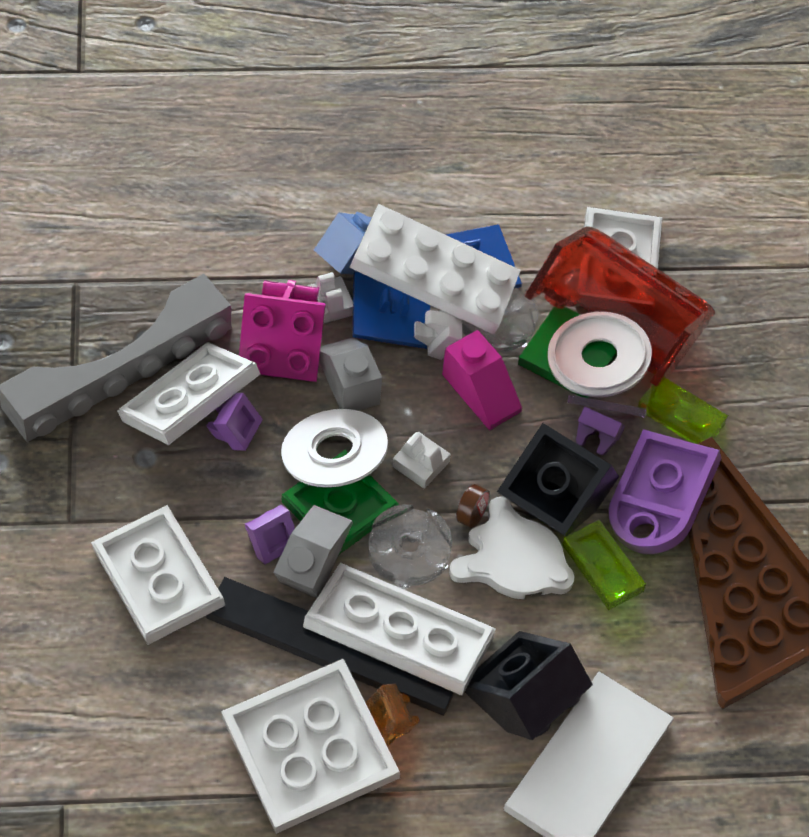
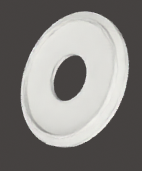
(575, 374)
(307, 466)

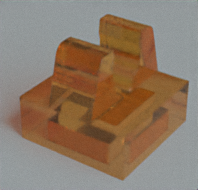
(390, 712)

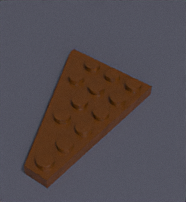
(748, 587)

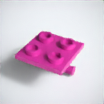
(283, 330)

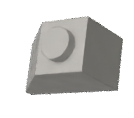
(351, 374)
(312, 551)

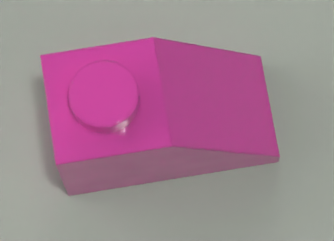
(481, 379)

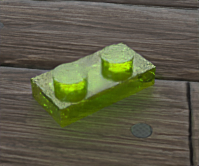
(682, 412)
(604, 564)

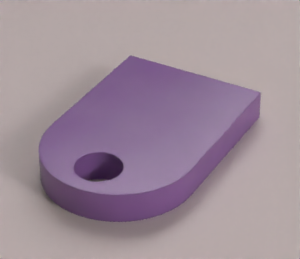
(663, 489)

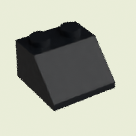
(558, 481)
(529, 683)

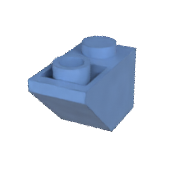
(342, 240)

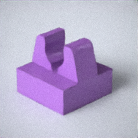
(236, 422)
(593, 422)
(270, 533)

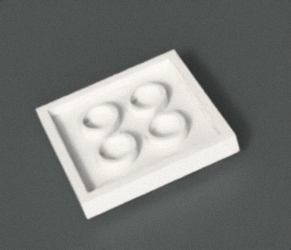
(310, 745)

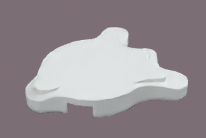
(514, 555)

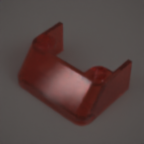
(610, 278)

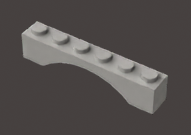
(49, 396)

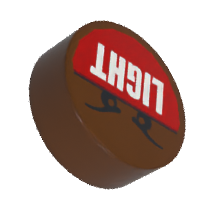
(472, 505)

